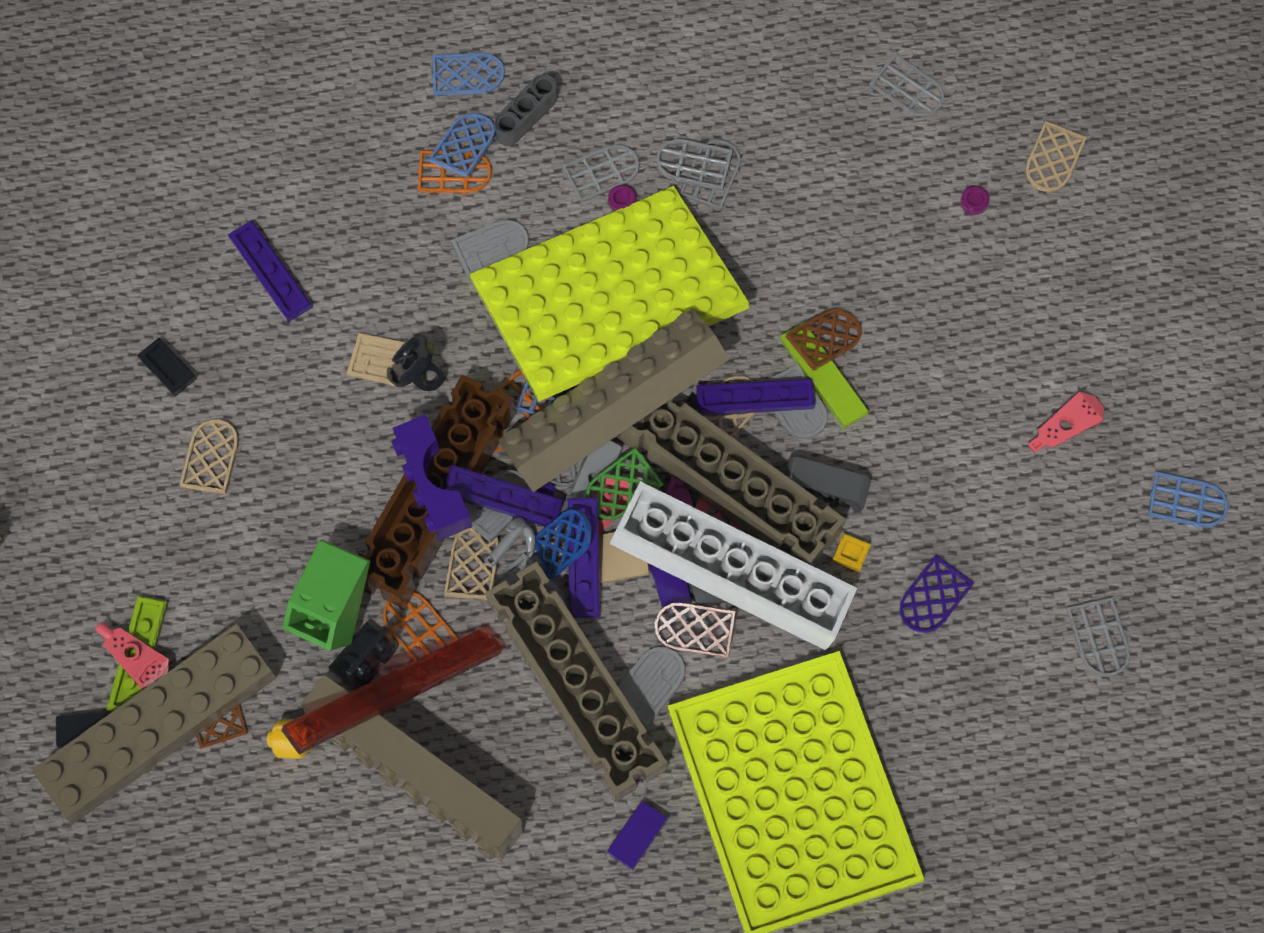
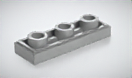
(591, 466)

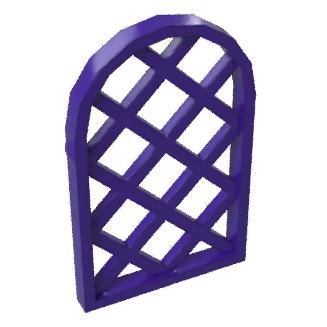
(928, 603)

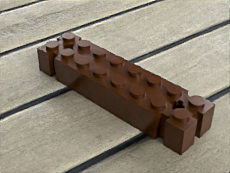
(401, 530)

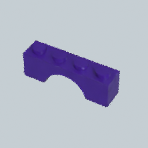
(445, 508)

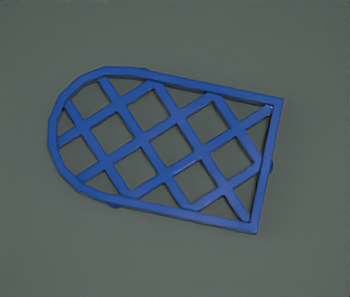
(542, 552)

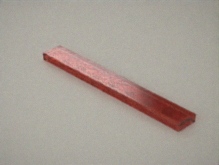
(391, 690)

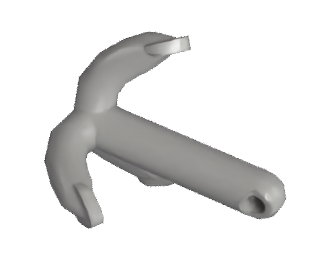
(515, 529)

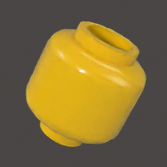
(280, 744)

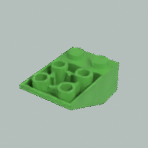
(327, 597)

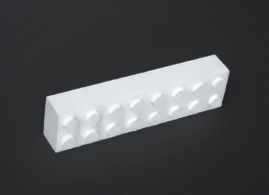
(733, 566)

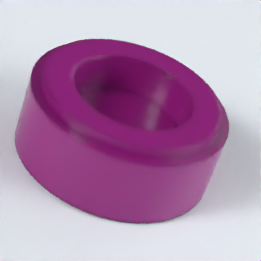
(621, 197)
(974, 200)

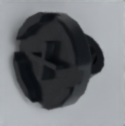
(412, 361)

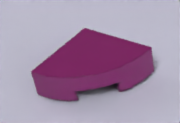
(678, 491)

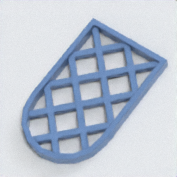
(472, 56)
(452, 130)

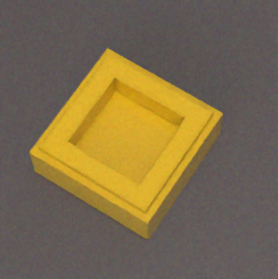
(851, 552)

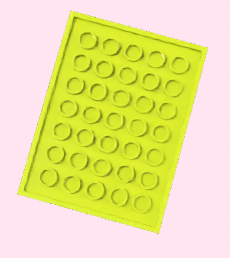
(604, 290)
(794, 795)

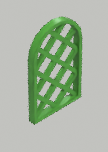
(647, 469)

